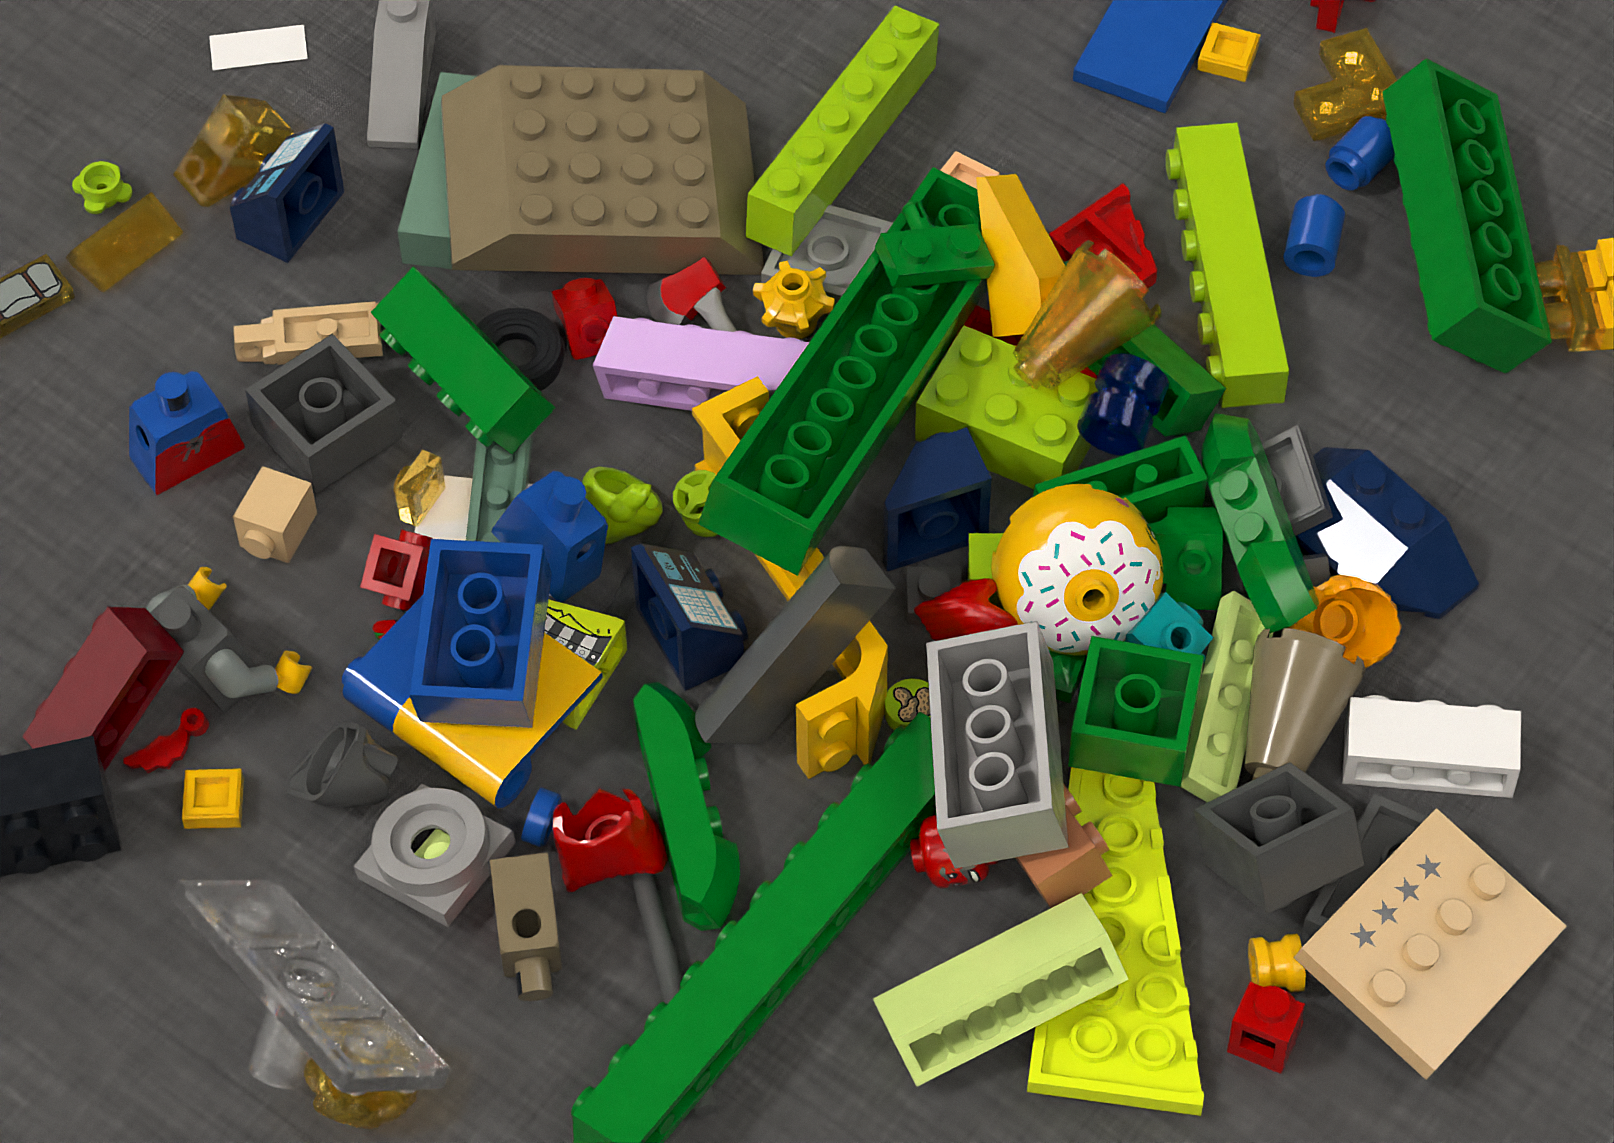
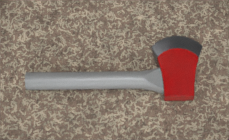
(686, 294)

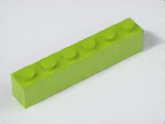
(841, 131)
(1228, 265)

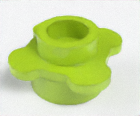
(101, 186)

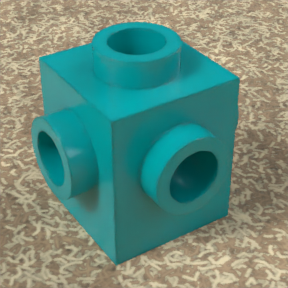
(1171, 627)

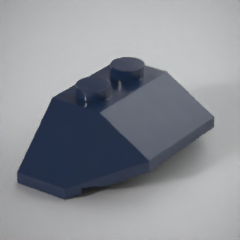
(1388, 535)

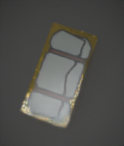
(31, 293)

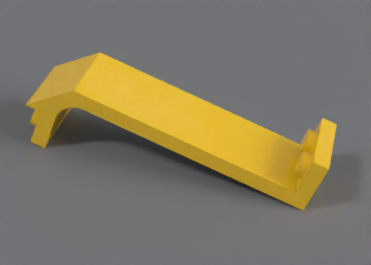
(849, 713)

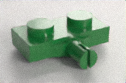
(932, 252)

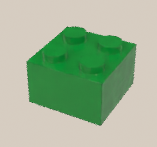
(1135, 711)

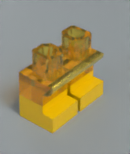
(1582, 295)

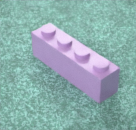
(686, 363)

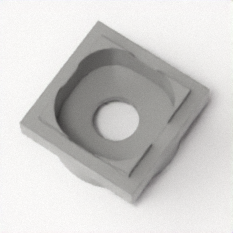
(440, 884)

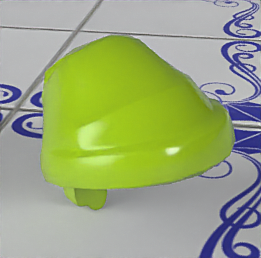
(623, 501)

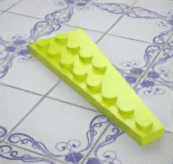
(1138, 1036)

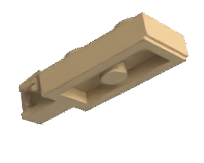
(298, 329)

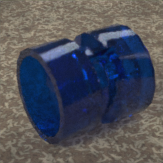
(1122, 410)

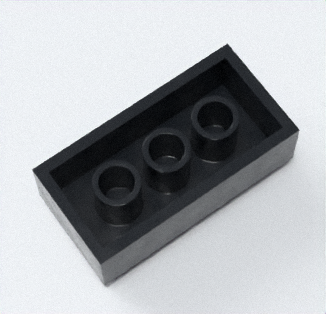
(54, 807)

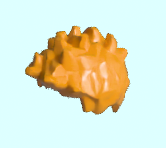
(1355, 616)

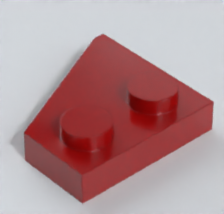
(1111, 227)

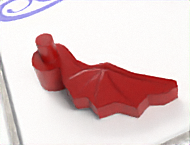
(170, 748)

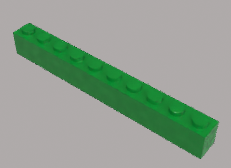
(767, 951)

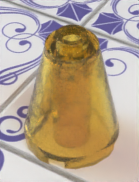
(1083, 318)

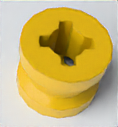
(1274, 963)

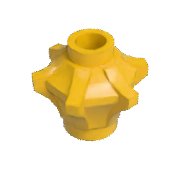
(794, 300)

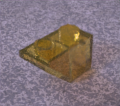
(230, 148)

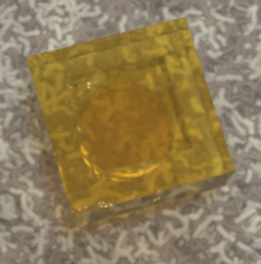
(419, 487)

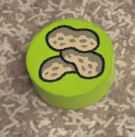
(905, 701)

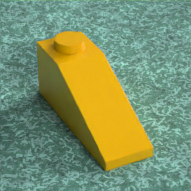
(1021, 251)

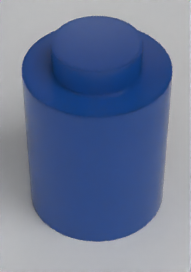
(1314, 235)

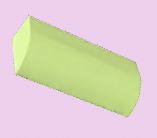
(1000, 989)

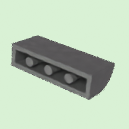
(795, 649)

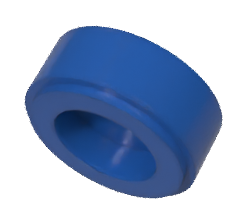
(539, 820)

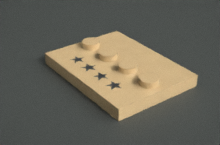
(1430, 943)

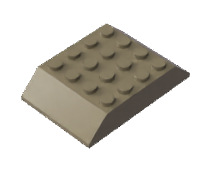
(597, 171)

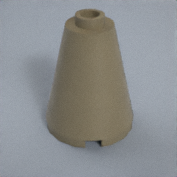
(1296, 698)

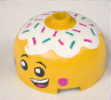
(1073, 544)

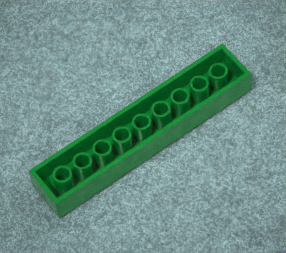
(842, 398)

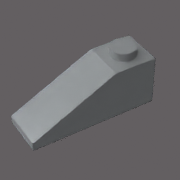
(400, 72)

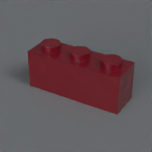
(107, 683)

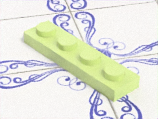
(1223, 701)

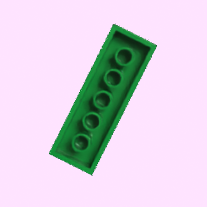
(1465, 217)

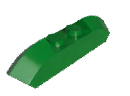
(1256, 523)
(699, 858)

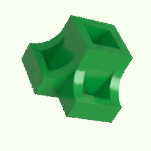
(1191, 555)

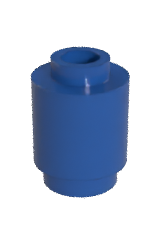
(1360, 153)

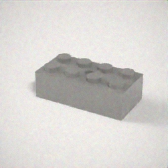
(996, 745)

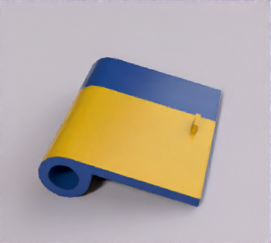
(482, 757)

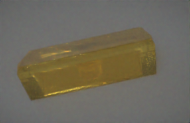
(124, 243)

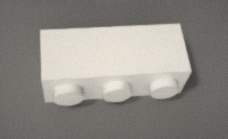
(1432, 746)

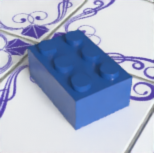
(480, 633)

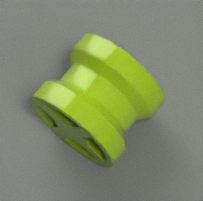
(689, 496)

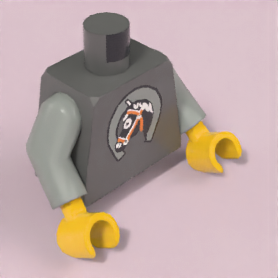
(212, 653)

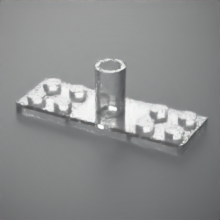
(311, 991)

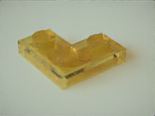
(1356, 87)

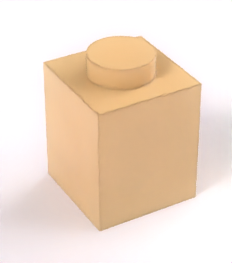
(275, 515)

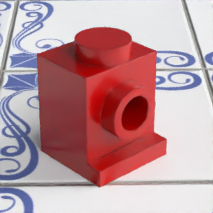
(1269, 1015)

